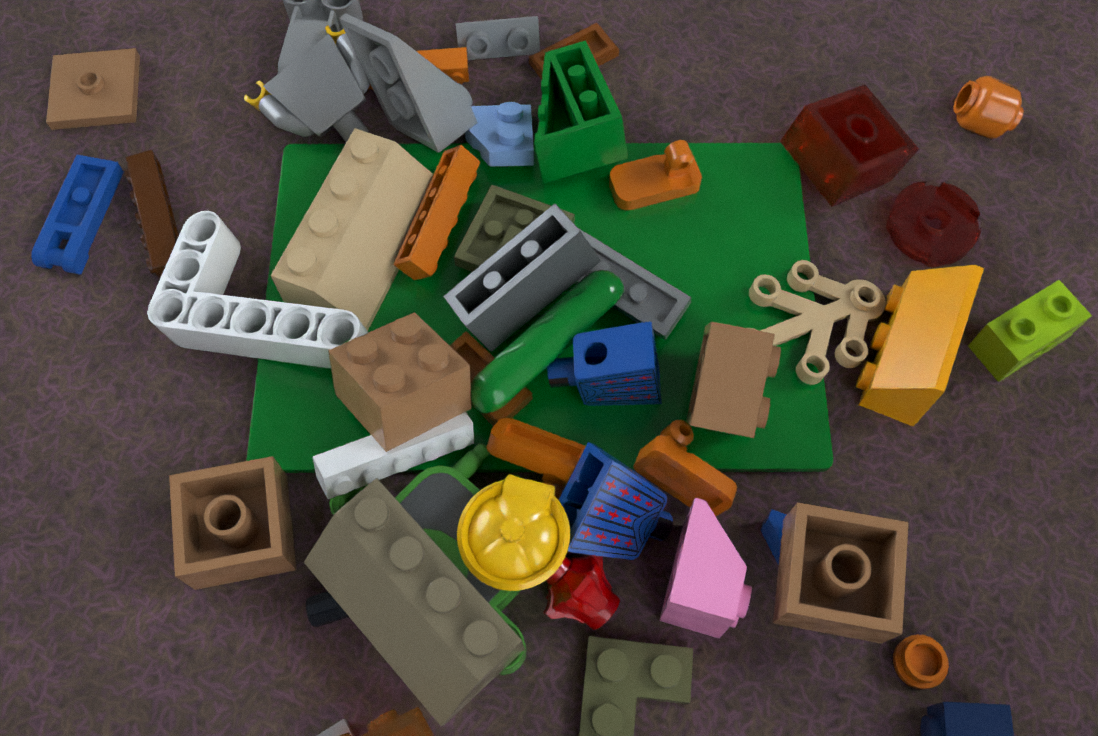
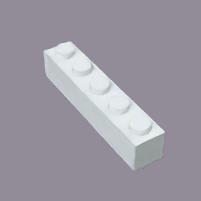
(365, 460)

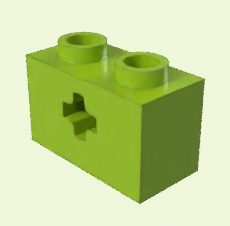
(1029, 330)

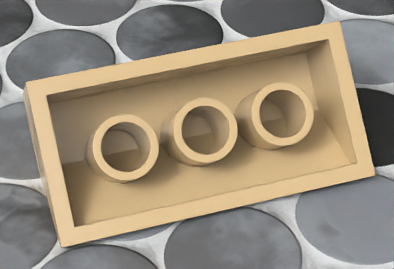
(354, 229)

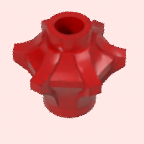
(581, 592)

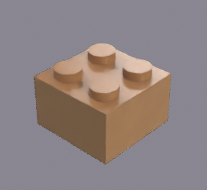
(733, 379)
(401, 380)
(231, 523)
(842, 573)

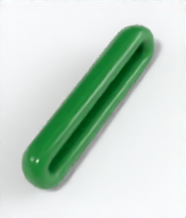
(545, 340)

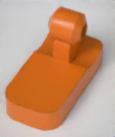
(656, 178)
(535, 451)
(683, 473)

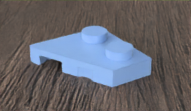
(503, 134)

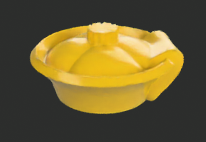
(513, 534)

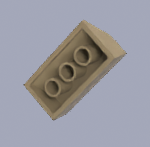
(412, 602)

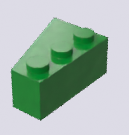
(576, 116)

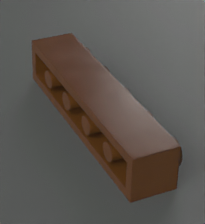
(153, 207)

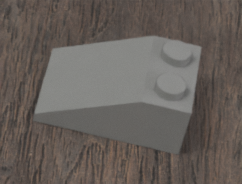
(410, 88)

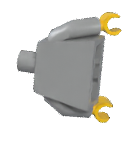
(317, 90)

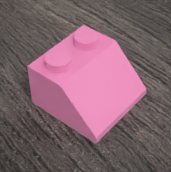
(706, 577)

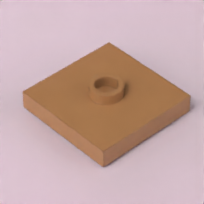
(93, 89)

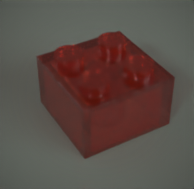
(848, 144)

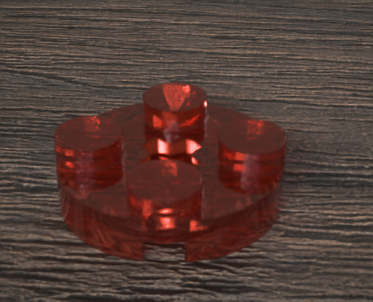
(930, 245)

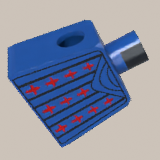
(612, 366)
(612, 507)

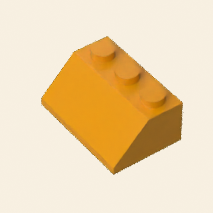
(918, 342)

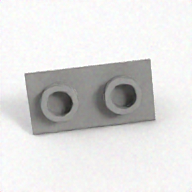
(499, 37)

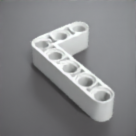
(199, 317)

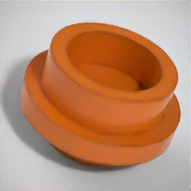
(920, 662)

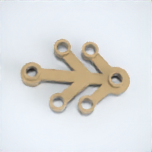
(819, 318)

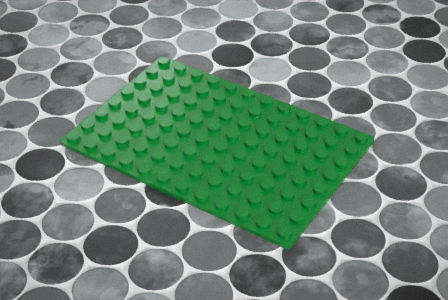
(704, 244)

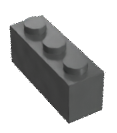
(522, 277)

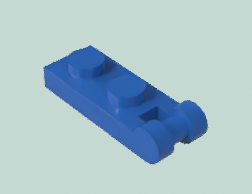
(77, 214)

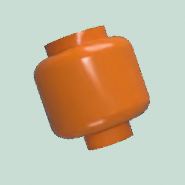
(988, 107)

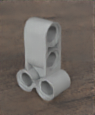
(308, 24)

